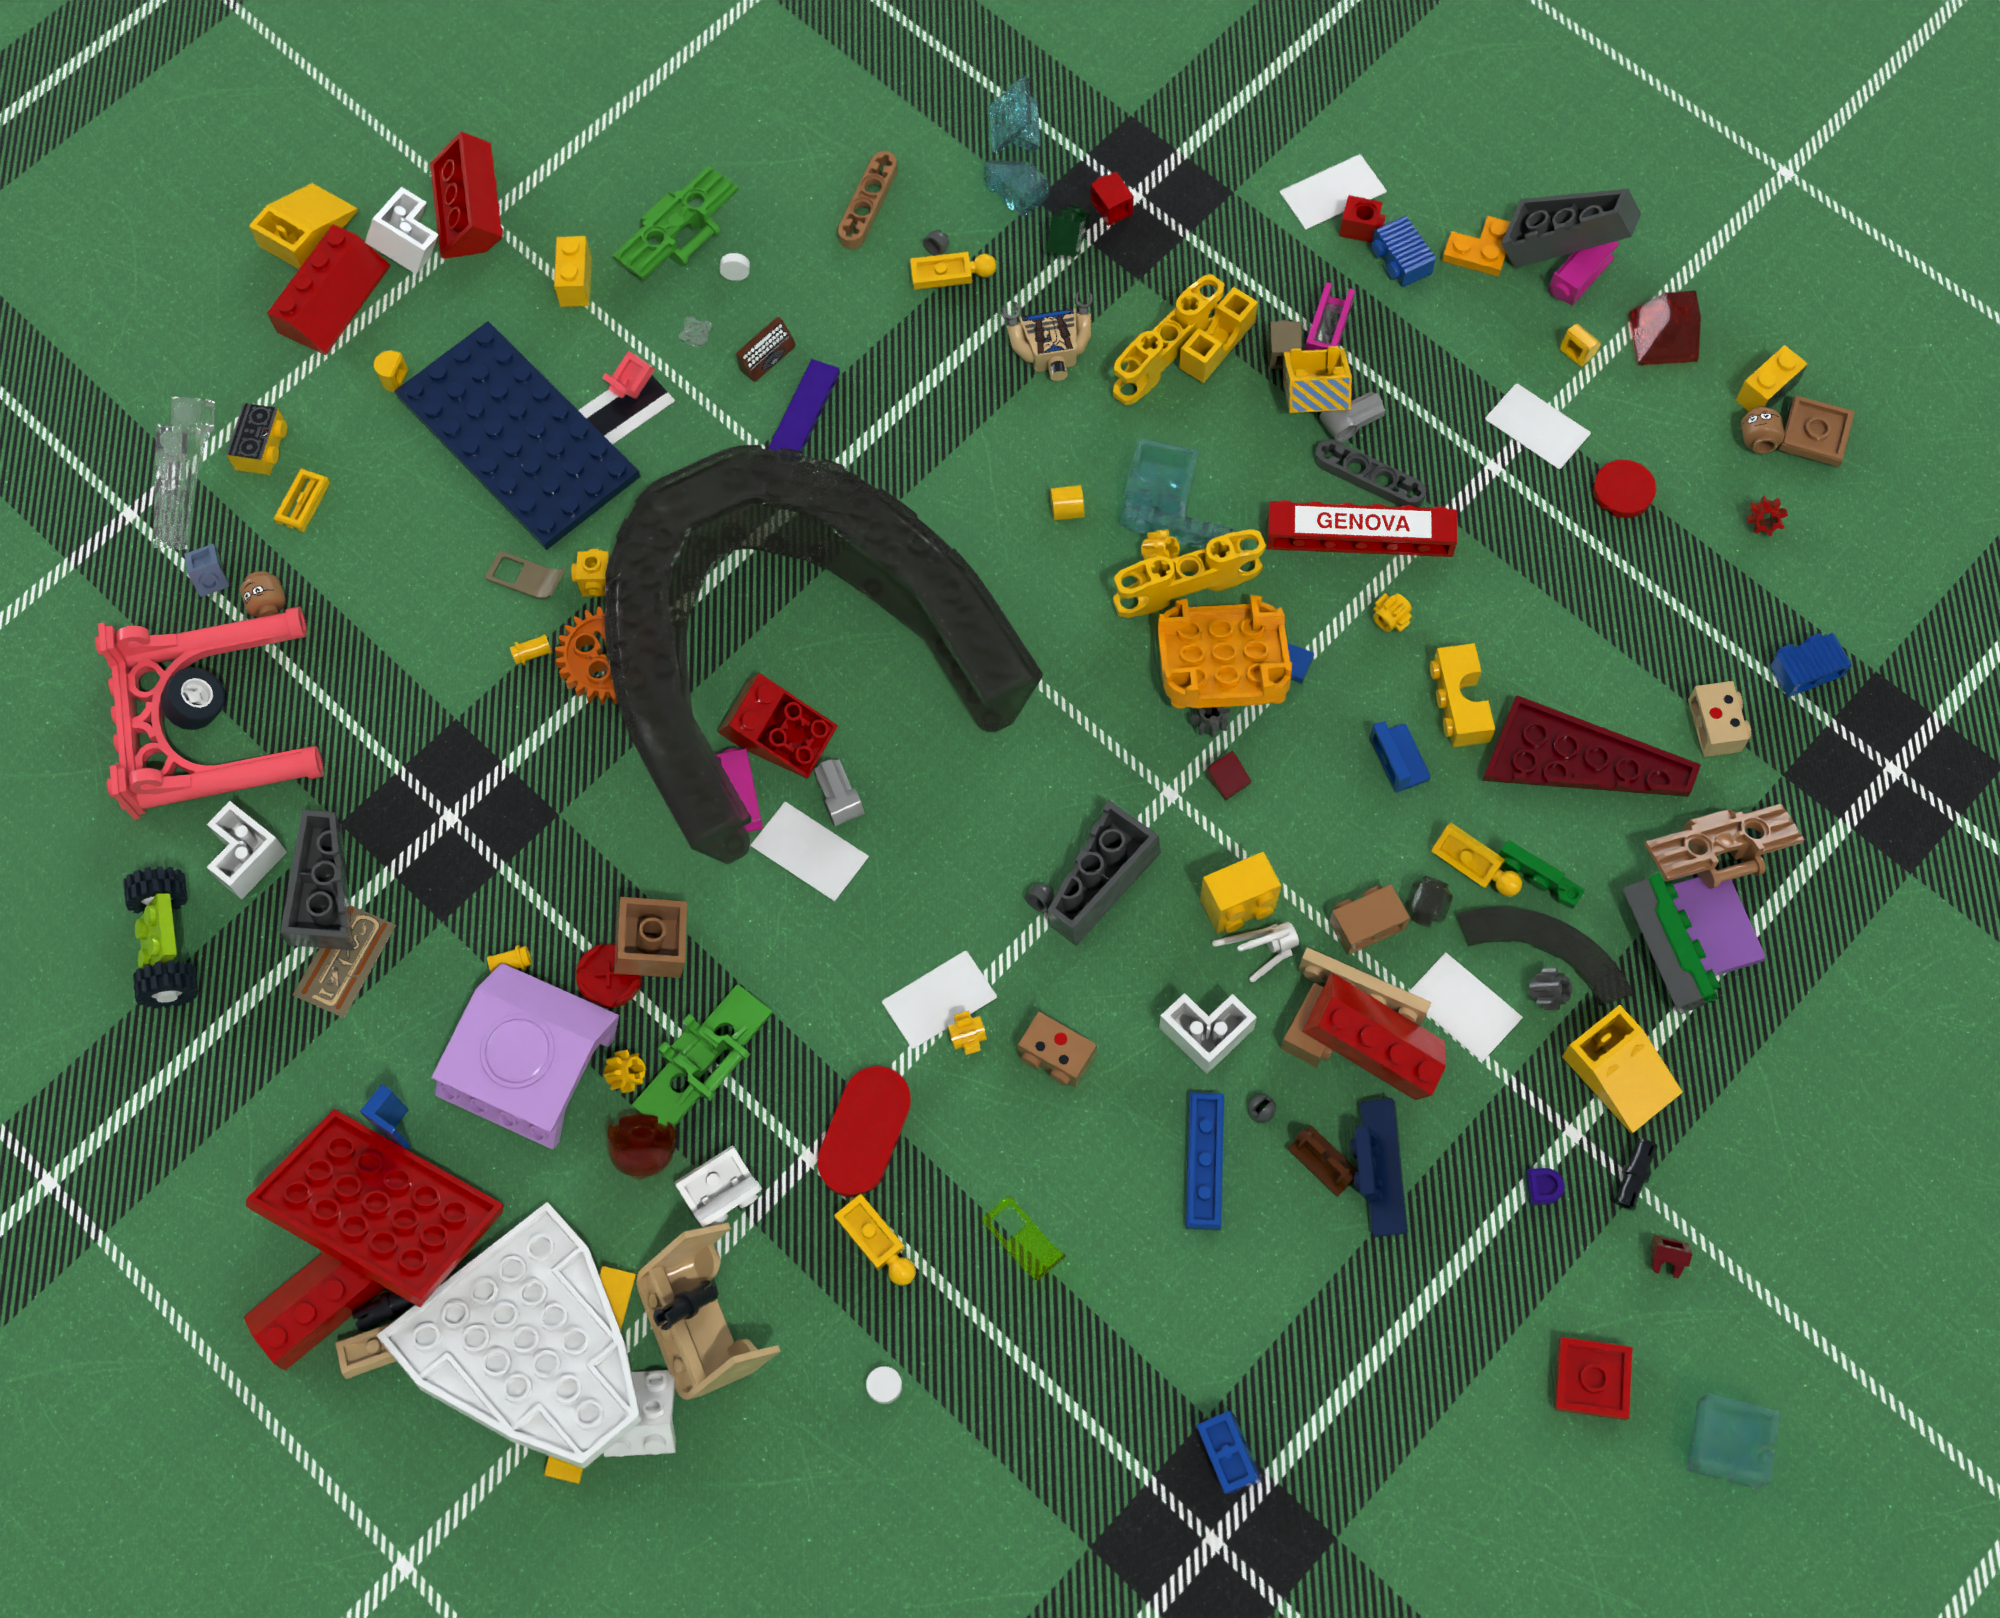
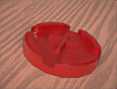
(1624, 488)
(600, 984)

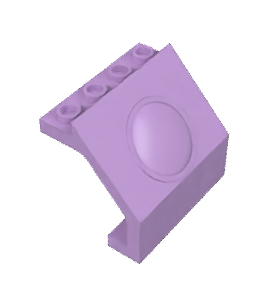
(521, 1053)

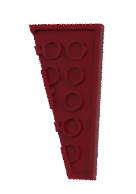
(1565, 751)

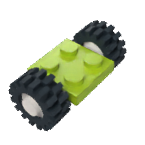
(159, 979)

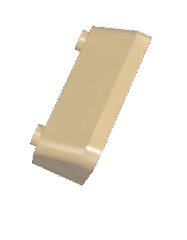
(700, 1348)

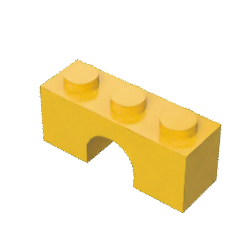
(1209, 348)
(1465, 720)

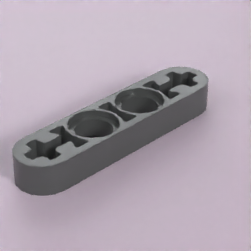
(1373, 469)

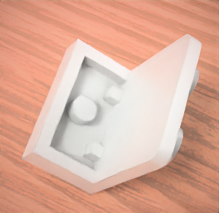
(718, 1187)
(656, 1430)

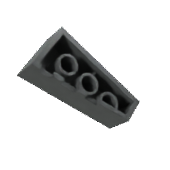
(1568, 224)
(1103, 871)
(318, 888)

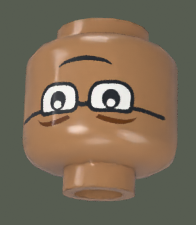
(1762, 430)
(262, 594)

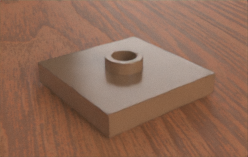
(1817, 430)

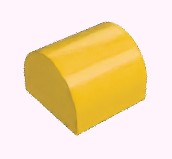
(1579, 345)
(390, 369)
(1067, 502)

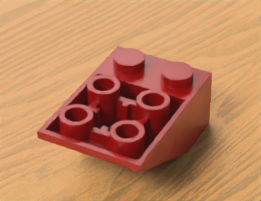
(777, 726)

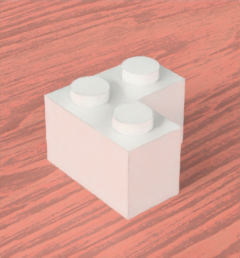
(399, 233)
(248, 853)
(1207, 1037)

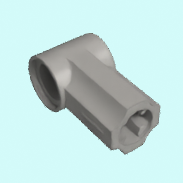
(1345, 423)
(841, 800)

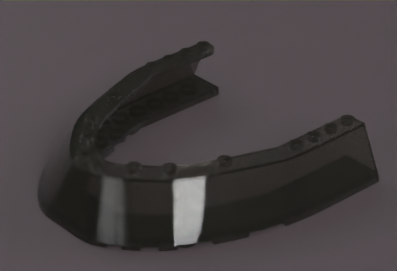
(807, 513)

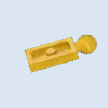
(949, 269)
(1476, 860)
(876, 1240)

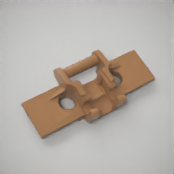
(1722, 834)

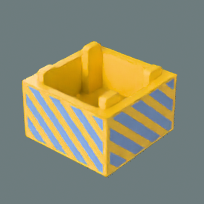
(1317, 380)

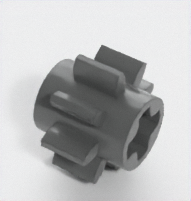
(1214, 723)
(1550, 989)

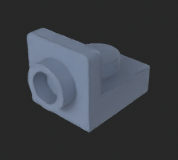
(206, 570)

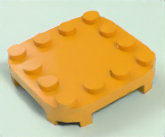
(1224, 654)

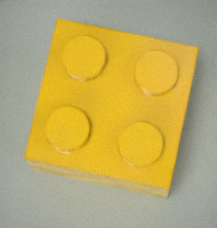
(1240, 893)

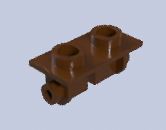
(1323, 1160)

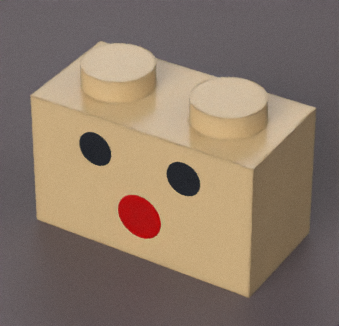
(1719, 718)

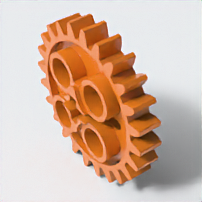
(579, 665)

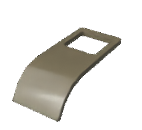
(533, 579)

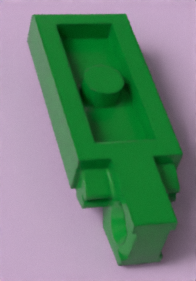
(1541, 874)

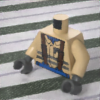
(1050, 338)

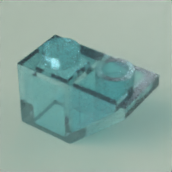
(1017, 183)

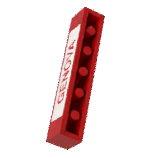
(1362, 529)

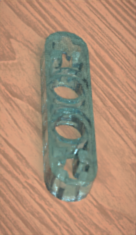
(1185, 529)

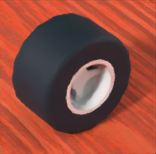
(199, 688)

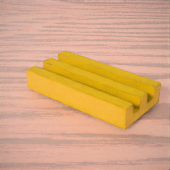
(306, 502)

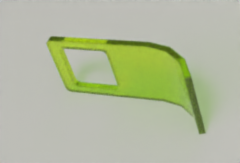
(1029, 1245)

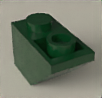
(1067, 231)

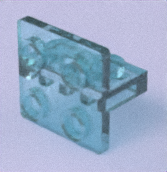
(1015, 118)

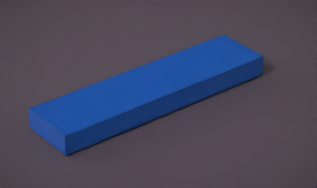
(1205, 1161)

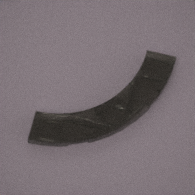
(1553, 937)

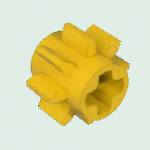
(1160, 544)
(1392, 612)
(967, 1032)
(624, 1071)

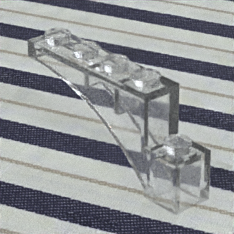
(176, 468)

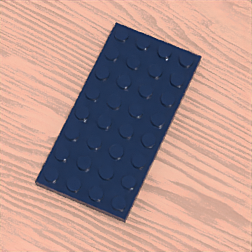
(517, 435)

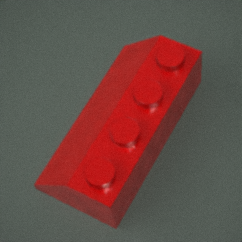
(465, 197)
(328, 290)
(1377, 1038)
(308, 1309)

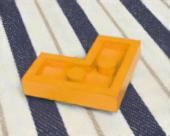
(1479, 254)

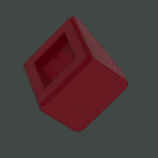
(1228, 775)

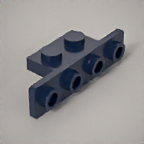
(1380, 1167)

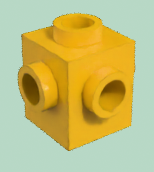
(590, 572)

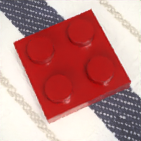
(1593, 1378)

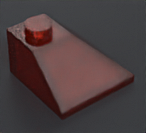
(1667, 329)

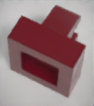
(1670, 1251)

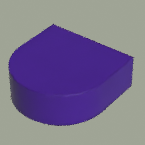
(1544, 1186)

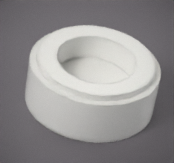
(734, 266)
(884, 1385)

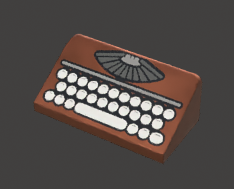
(765, 350)

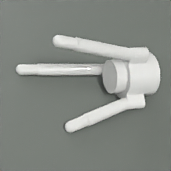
(1277, 937)

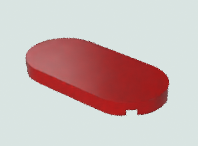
(864, 1131)

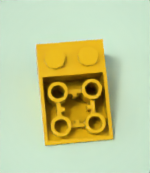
(298, 222)
(1623, 1069)

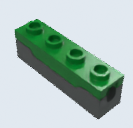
(1670, 943)

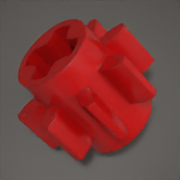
(1767, 506)

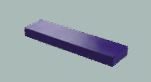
(805, 406)

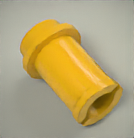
(530, 649)
(515, 958)

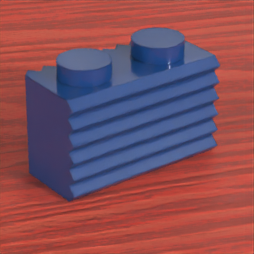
(1403, 251)
(1810, 664)

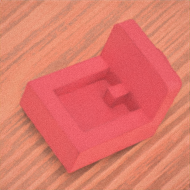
(629, 376)

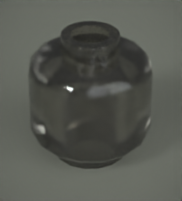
(1428, 901)

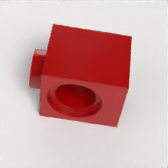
(1112, 198)
(1361, 218)

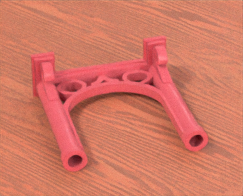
(135, 652)

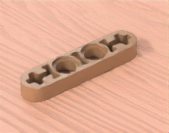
(866, 199)

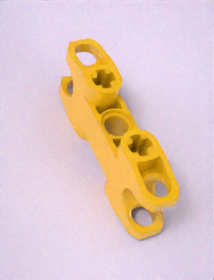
(1152, 353)
(1163, 578)

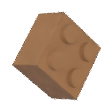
(650, 937)

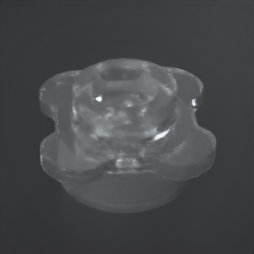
(697, 338)

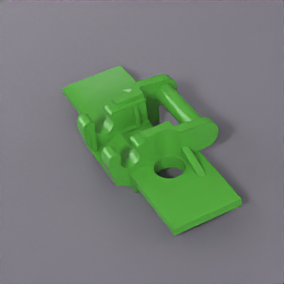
(670, 217)
(696, 1053)

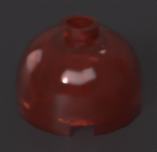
(641, 1145)

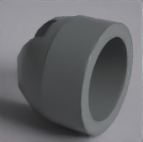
(936, 242)
(1040, 897)
(1267, 1112)

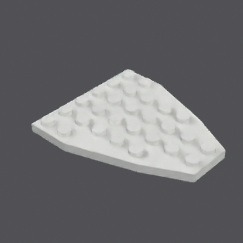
(525, 1344)

